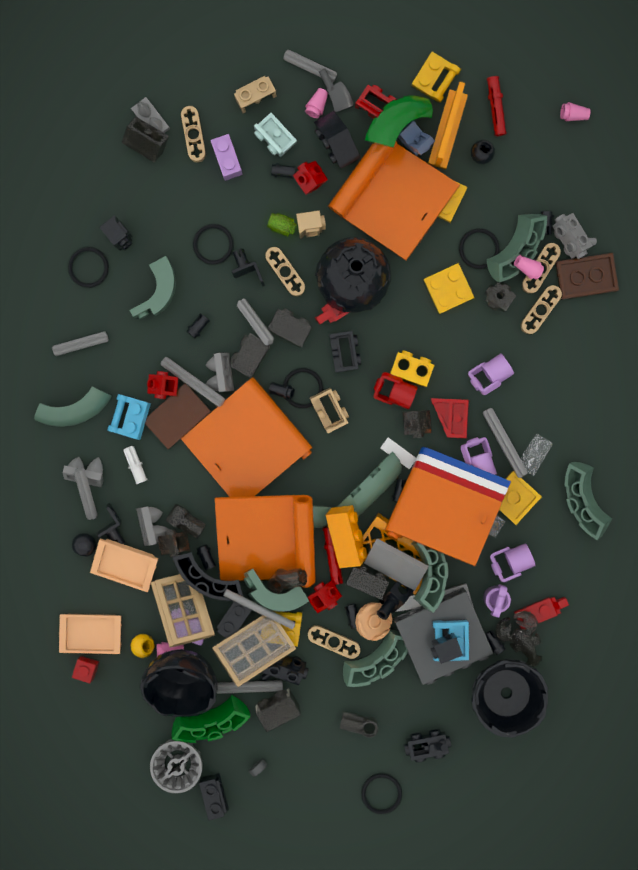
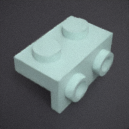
(275, 135)

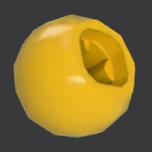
(142, 645)

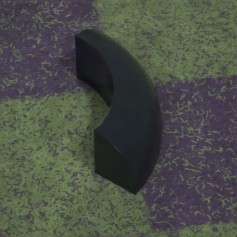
(202, 582)

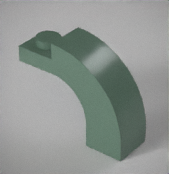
(164, 290)
(283, 602)

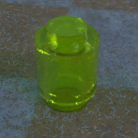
(282, 224)

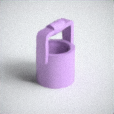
(495, 370)
(481, 461)
(518, 559)
(497, 599)

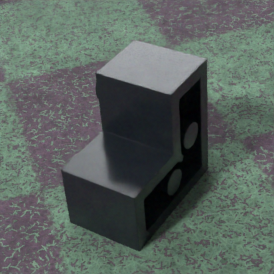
(337, 139)

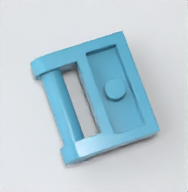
(134, 418)
(461, 631)

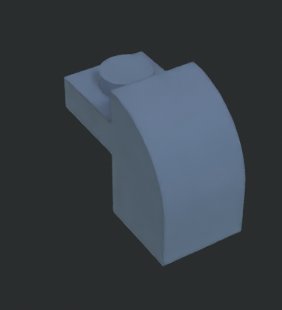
(415, 139)

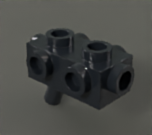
(288, 669)
(432, 745)

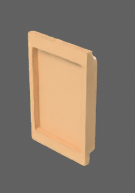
(124, 564)
(90, 633)

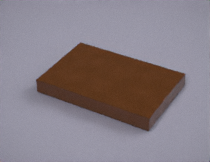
(587, 276)
(177, 416)

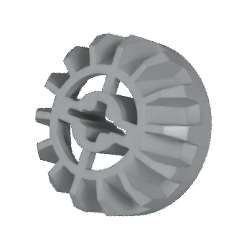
(169, 778)

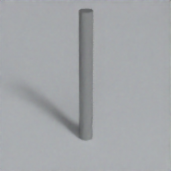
(258, 608)

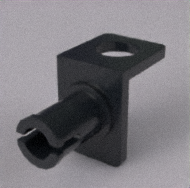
(244, 266)
(111, 529)
(393, 601)

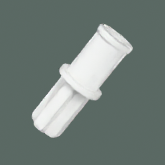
(135, 464)

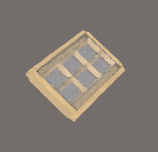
(181, 611)
(253, 649)

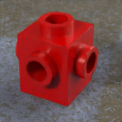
(310, 177)
(162, 385)
(328, 596)

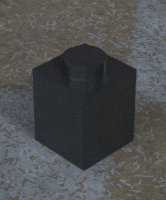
(446, 648)

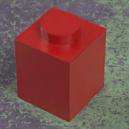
(85, 669)

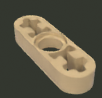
(185, 121)
(552, 259)
(272, 263)
(553, 301)
(349, 643)

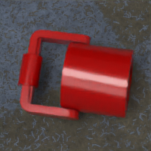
(401, 393)

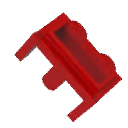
(373, 111)

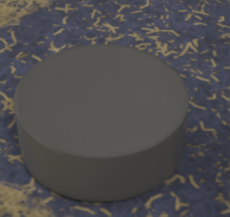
(258, 767)

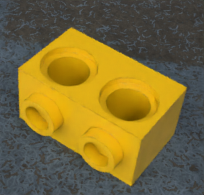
(411, 374)

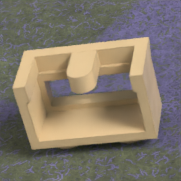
(254, 92)
(310, 224)
(342, 413)

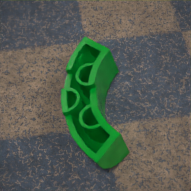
(395, 117)
(211, 724)

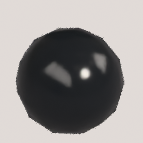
(482, 152)
(84, 544)

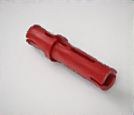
(495, 97)
(335, 571)

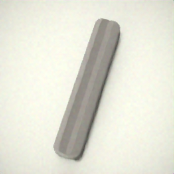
(307, 64)
(255, 322)
(80, 343)
(85, 493)

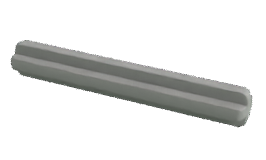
(192, 381)
(505, 443)
(250, 686)

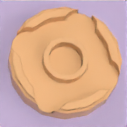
(370, 624)

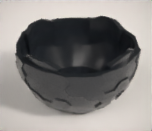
(352, 289)
(179, 684)
(519, 711)

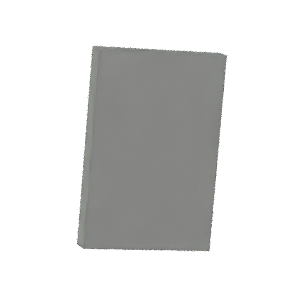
(396, 564)

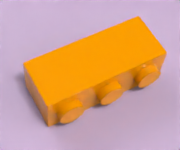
(346, 536)

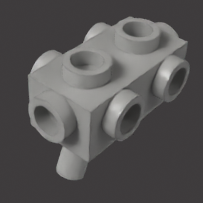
(572, 236)

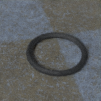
(217, 227)
(466, 236)
(105, 265)
(307, 371)
(364, 793)

